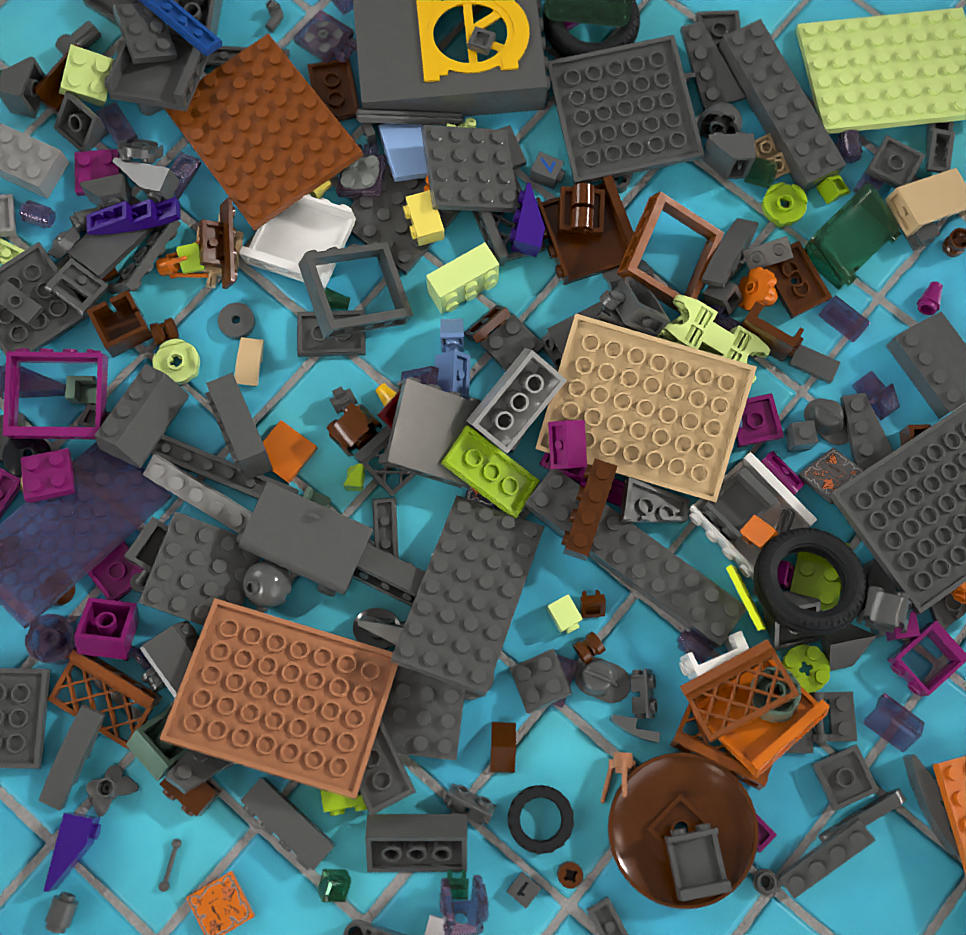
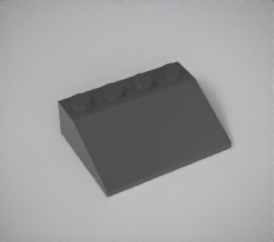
(934, 362)

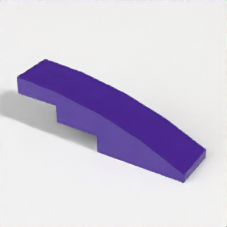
(128, 218)

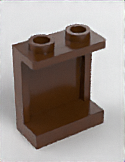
(779, 342)

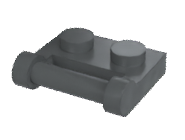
(80, 281)
(840, 715)

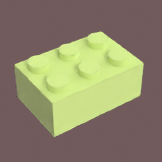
(463, 278)

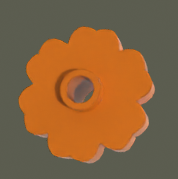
(758, 287)

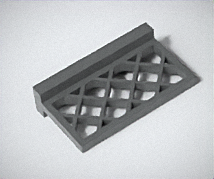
(494, 238)
(370, 451)

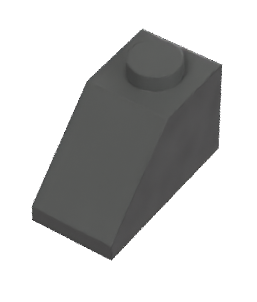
(107, 190)

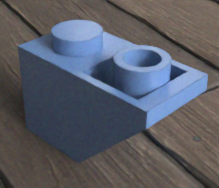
(452, 335)

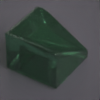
(334, 885)

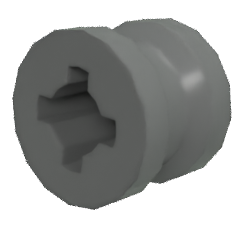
(154, 680)

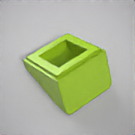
(833, 189)
(192, 263)

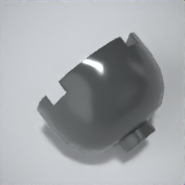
(720, 118)
(267, 584)

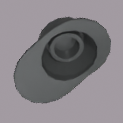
(828, 420)
(603, 680)

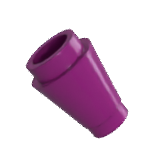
(930, 300)

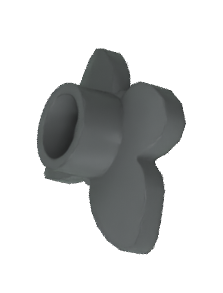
(109, 787)

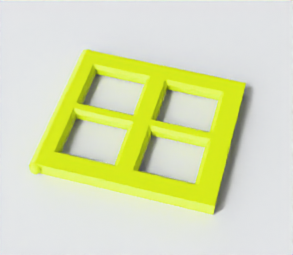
(746, 598)

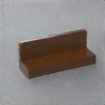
(49, 86)

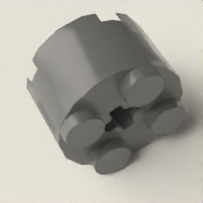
(885, 610)

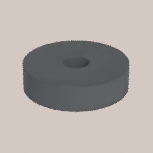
(232, 312)

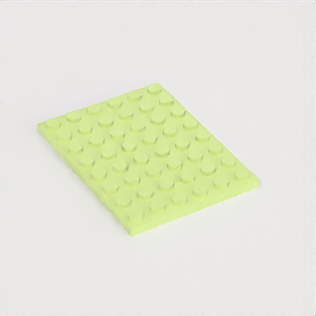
(887, 69)

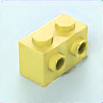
(425, 220)

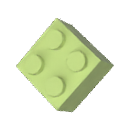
(86, 75)

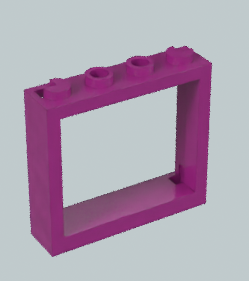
(47, 355)

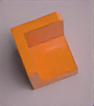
(757, 532)

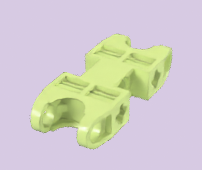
(701, 332)

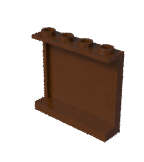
(587, 255)

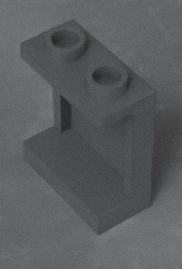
(738, 503)
(697, 862)

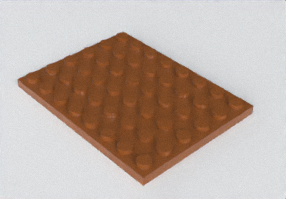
(264, 132)

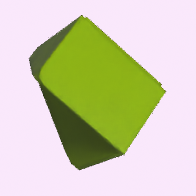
(355, 478)

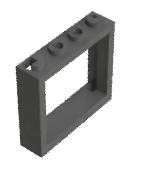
(357, 324)

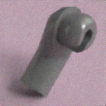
(276, 14)

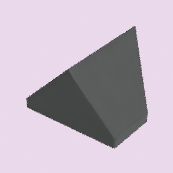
(845, 646)

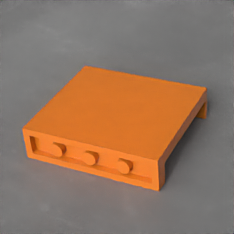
(760, 741)

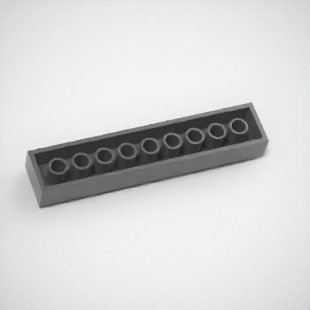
(642, 563)

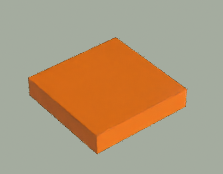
(287, 451)

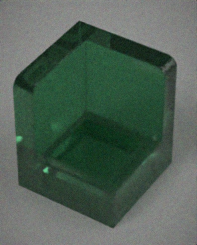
(762, 173)

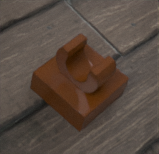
(592, 605)

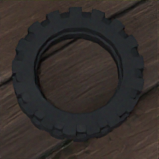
(562, 834)

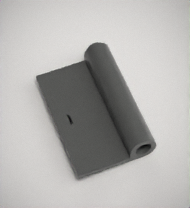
(289, 534)

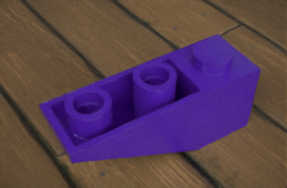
(529, 228)

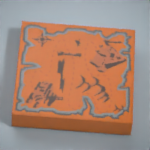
(220, 905)

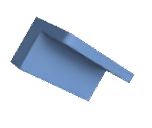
(454, 372)

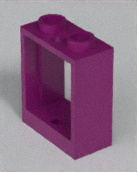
(945, 644)

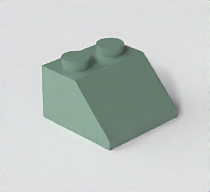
(153, 753)

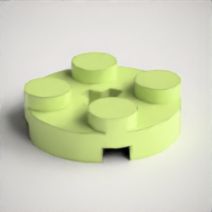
(184, 351)

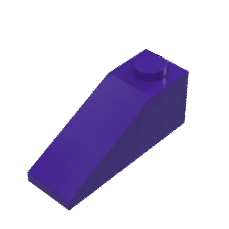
(73, 841)

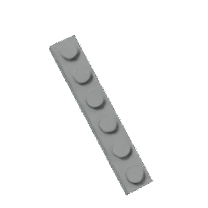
(197, 493)

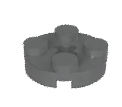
(140, 148)

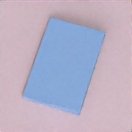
(404, 150)

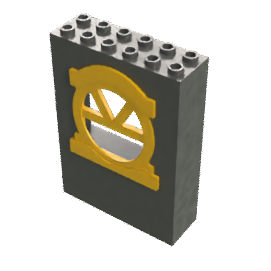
(409, 73)

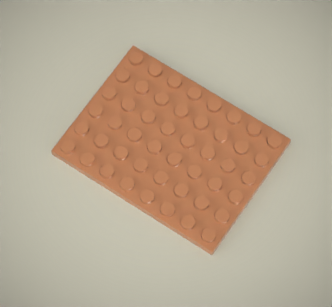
(282, 699)

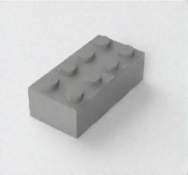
(30, 162)

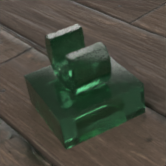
(458, 886)

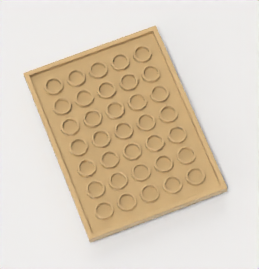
(651, 405)

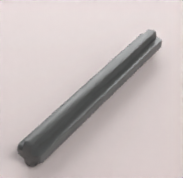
(408, 117)

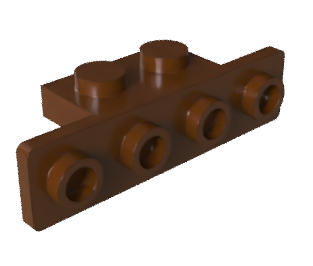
(217, 243)

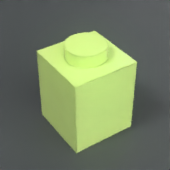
(565, 614)

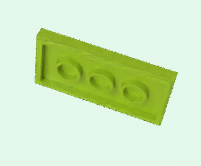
(490, 471)

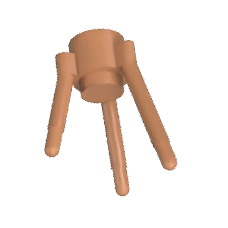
(623, 765)

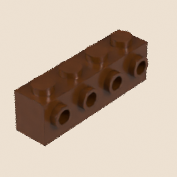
(590, 509)

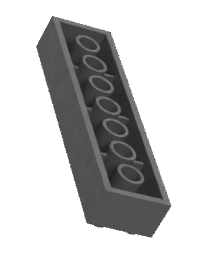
(781, 105)

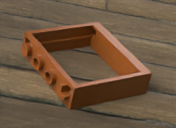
(642, 234)

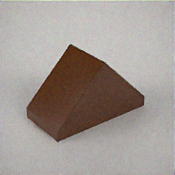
(503, 747)

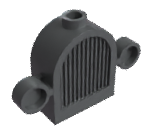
(636, 306)
(145, 550)

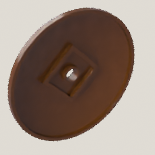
(674, 791)

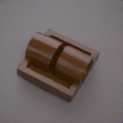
(581, 209)

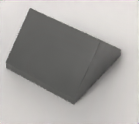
(79, 124)

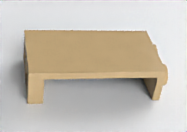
(928, 200)

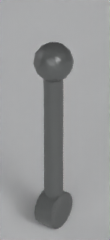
(164, 886)

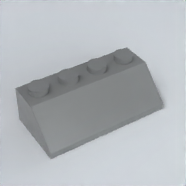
(516, 400)

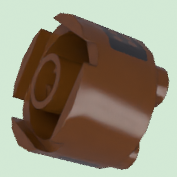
(353, 428)

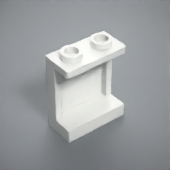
(735, 645)

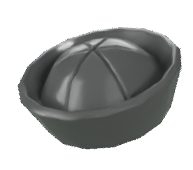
(64, 242)

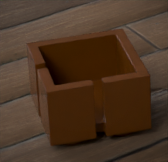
(122, 328)

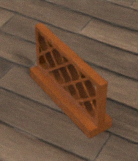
(734, 669)
(110, 677)
(690, 744)

